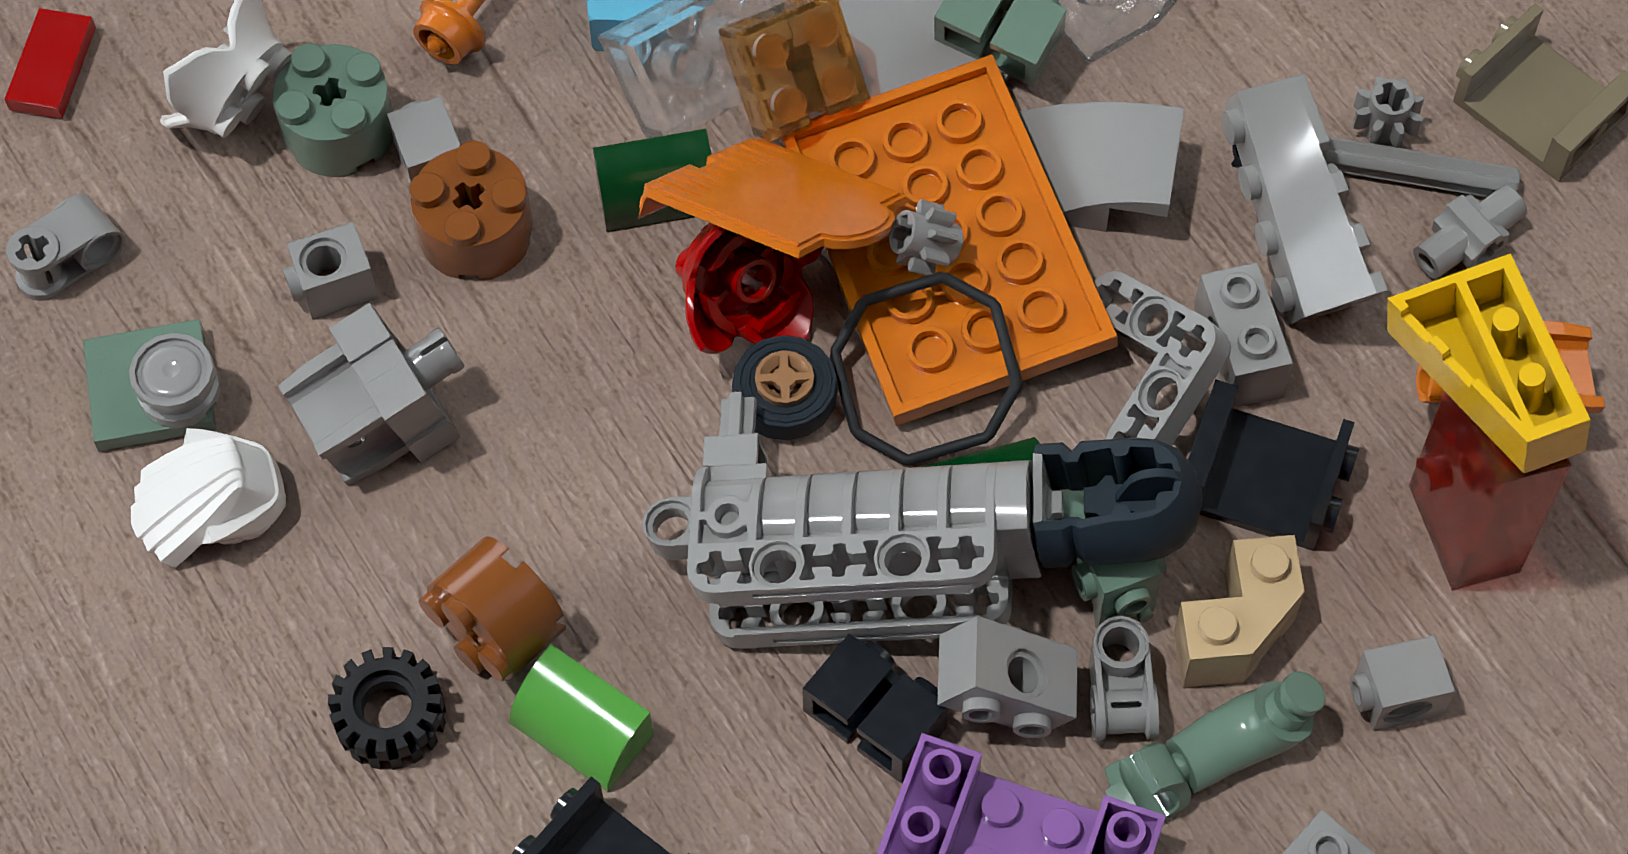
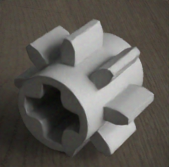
(1388, 112)
(926, 238)

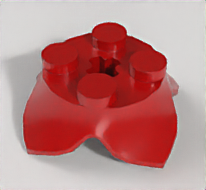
(742, 290)

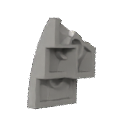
(1106, 157)

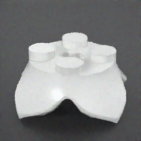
(224, 84)

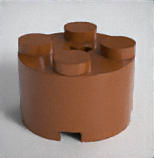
(472, 212)
(493, 610)

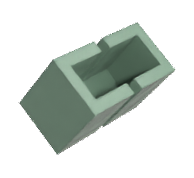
(1022, 40)

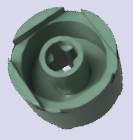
(333, 108)

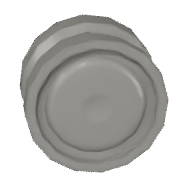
(174, 380)

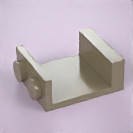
(1538, 97)

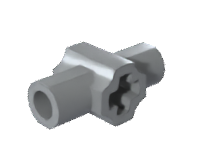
(1470, 231)

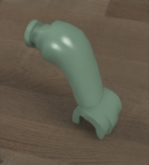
(1218, 745)

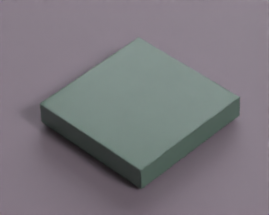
(113, 404)

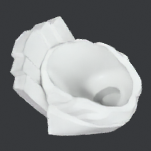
(206, 494)

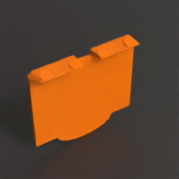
(778, 199)

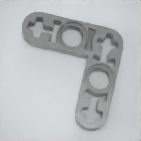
(1174, 361)

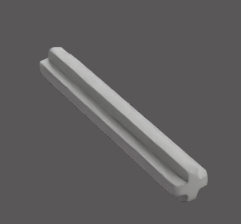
(1420, 167)

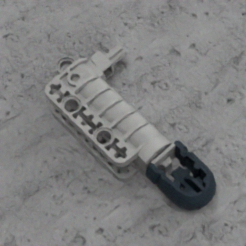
(909, 531)

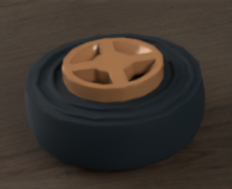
(787, 365)

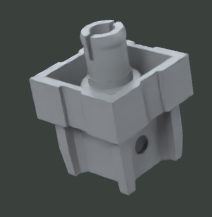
(373, 397)

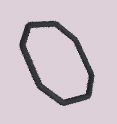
(946, 448)

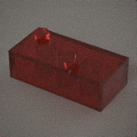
(1477, 500)

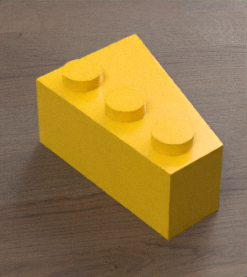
(1495, 360)

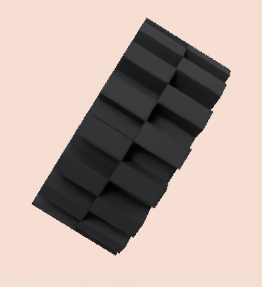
(372, 677)

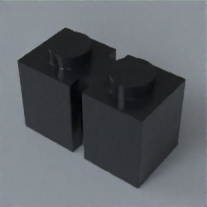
(865, 695)

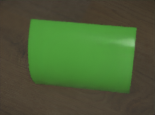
(580, 718)

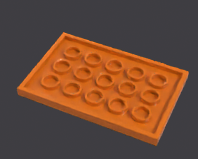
(966, 149)

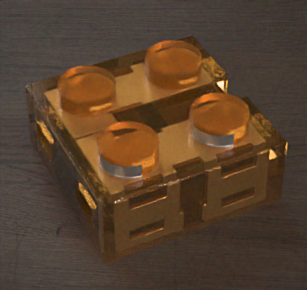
(793, 64)

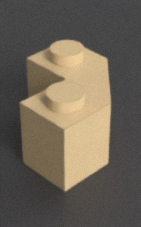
(1229, 636)

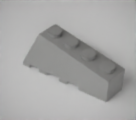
(1298, 201)

